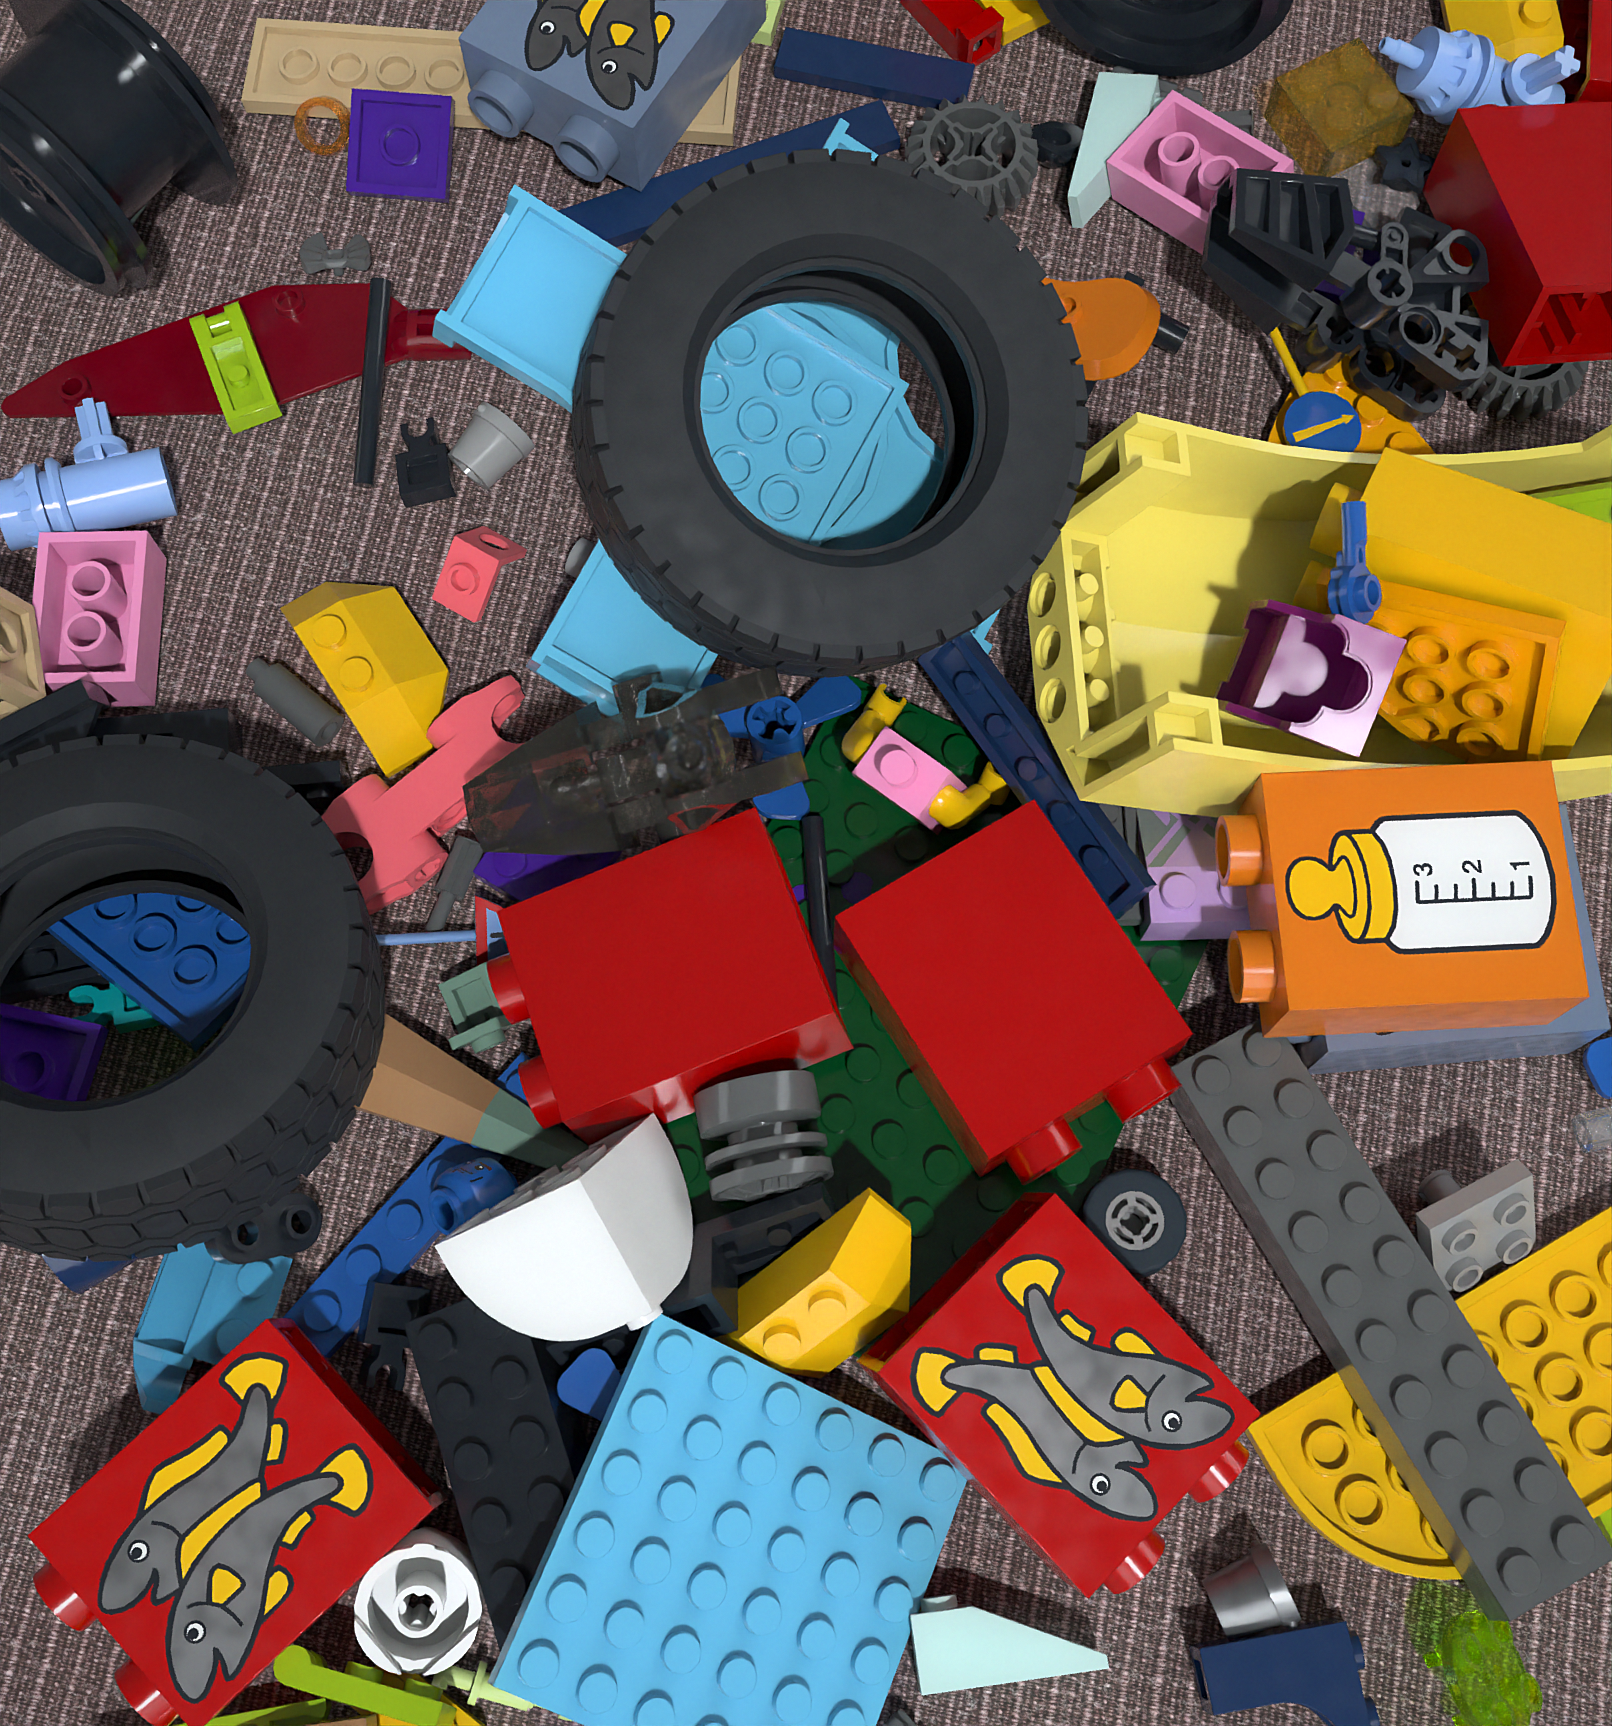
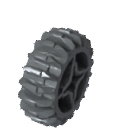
(970, 140)
(1519, 387)

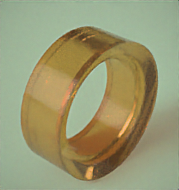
(301, 130)

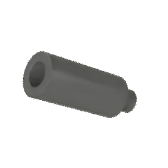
(295, 701)

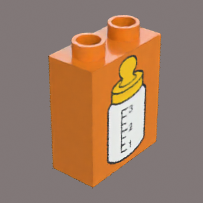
(1402, 900)

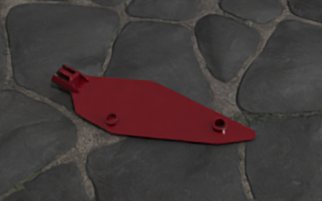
(302, 332)

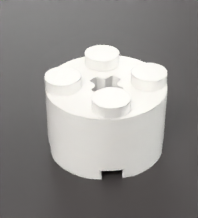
(420, 1637)

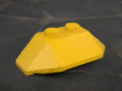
(1511, 25)
(374, 666)
(828, 1291)

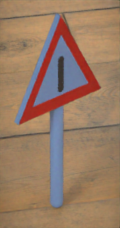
(487, 933)

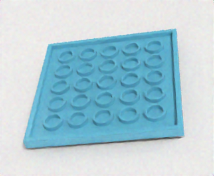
(730, 1552)

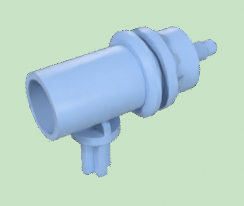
(1463, 72)
(98, 493)

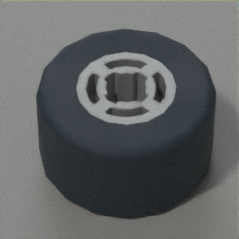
(1109, 1217)

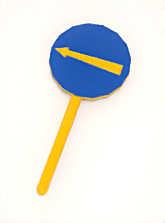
(1316, 418)

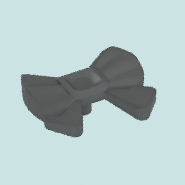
(317, 256)

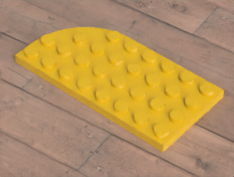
(1553, 1345)

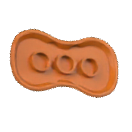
(1110, 322)

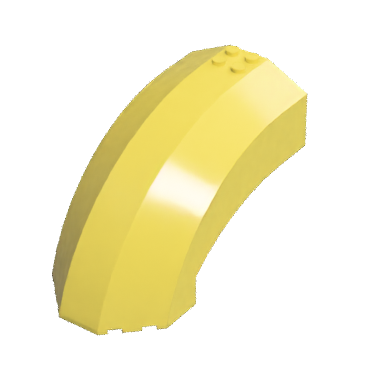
(1151, 596)

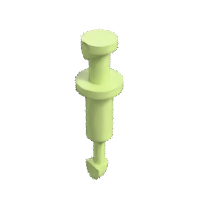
(479, 1687)

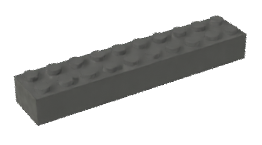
(1388, 1325)

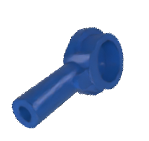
(1352, 587)

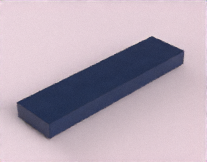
(871, 69)

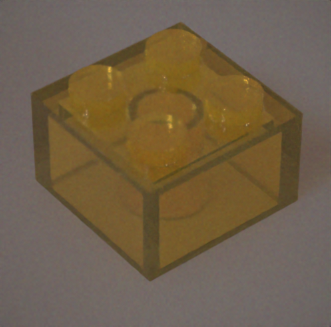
(1337, 110)

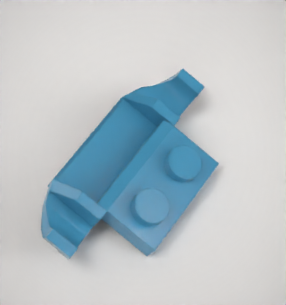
(201, 1314)

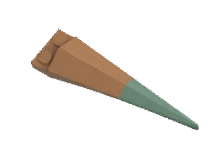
(442, 1096)

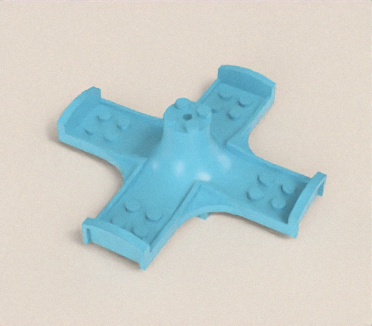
(792, 406)

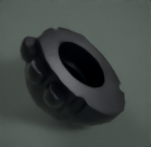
(1057, 143)

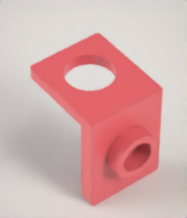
(473, 570)

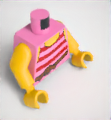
(911, 776)

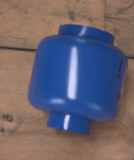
(468, 1190)

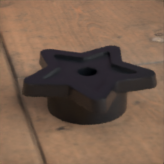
(1400, 177)

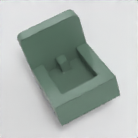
(474, 1010)

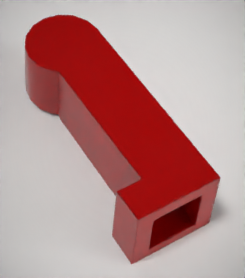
(958, 26)

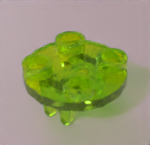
(1485, 1672)

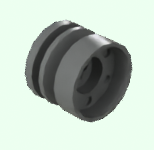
(761, 1124)

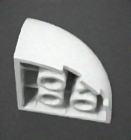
(581, 1243)

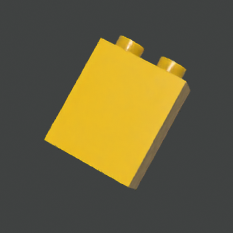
(1490, 547)

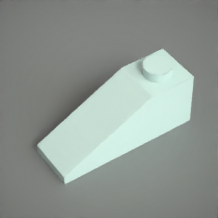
(1115, 112)
(977, 1648)

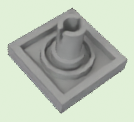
(1476, 1226)

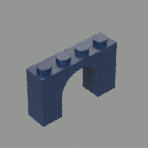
(1280, 1665)

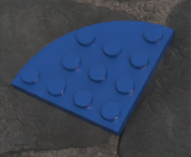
(165, 955)

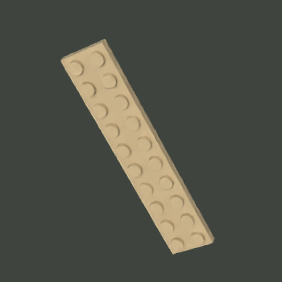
(313, 59)

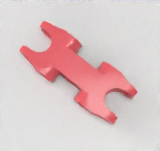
(410, 817)

